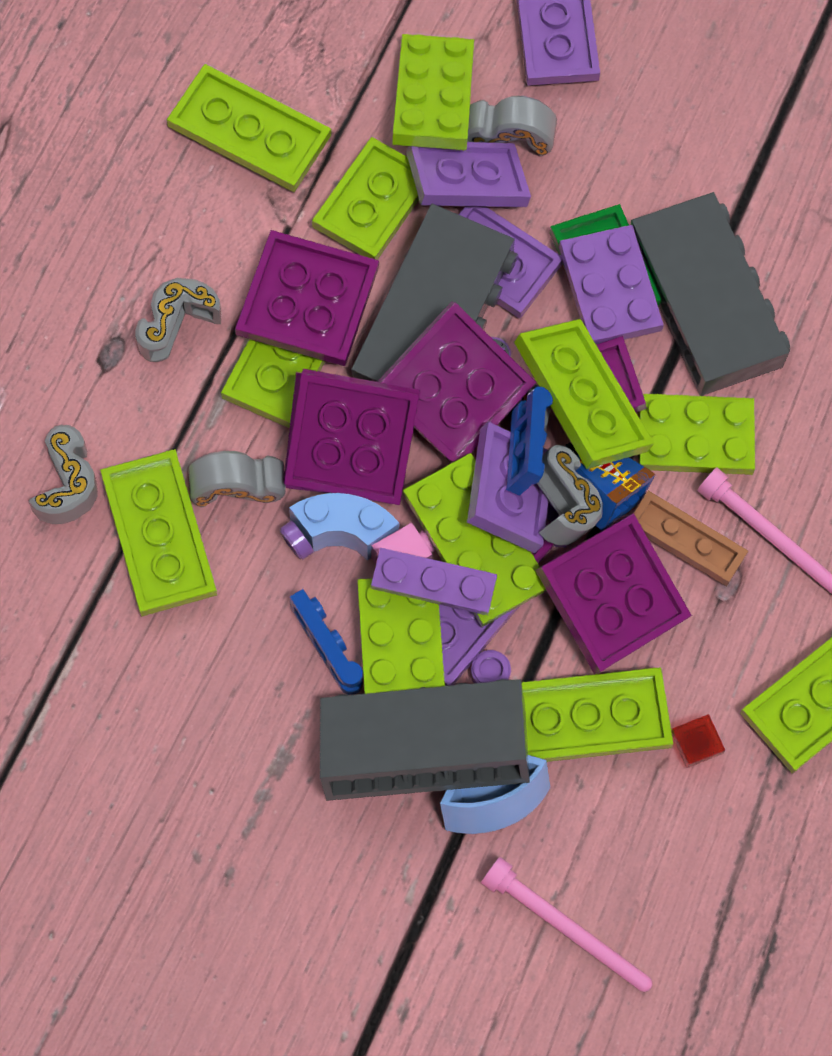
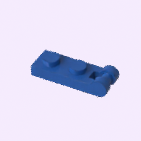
(527, 441)
(328, 644)

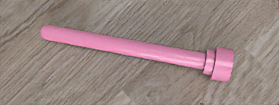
(718, 489)
(503, 879)

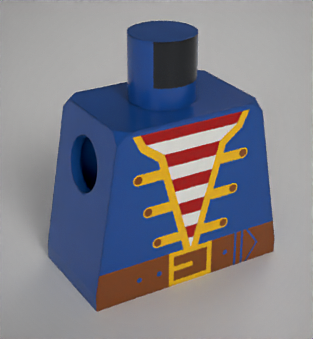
(619, 484)

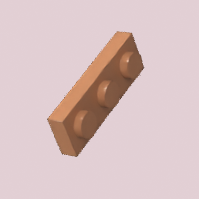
(689, 538)

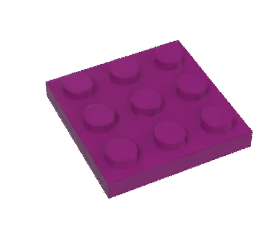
(307, 298)
(460, 381)
(351, 436)
(613, 593)

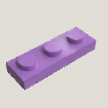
(434, 581)

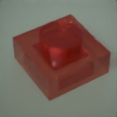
(697, 741)

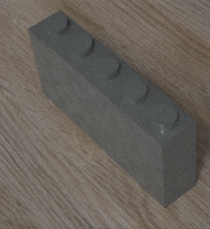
(445, 264)
(710, 294)
(423, 740)

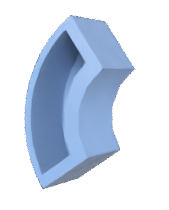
(342, 521)
(495, 806)

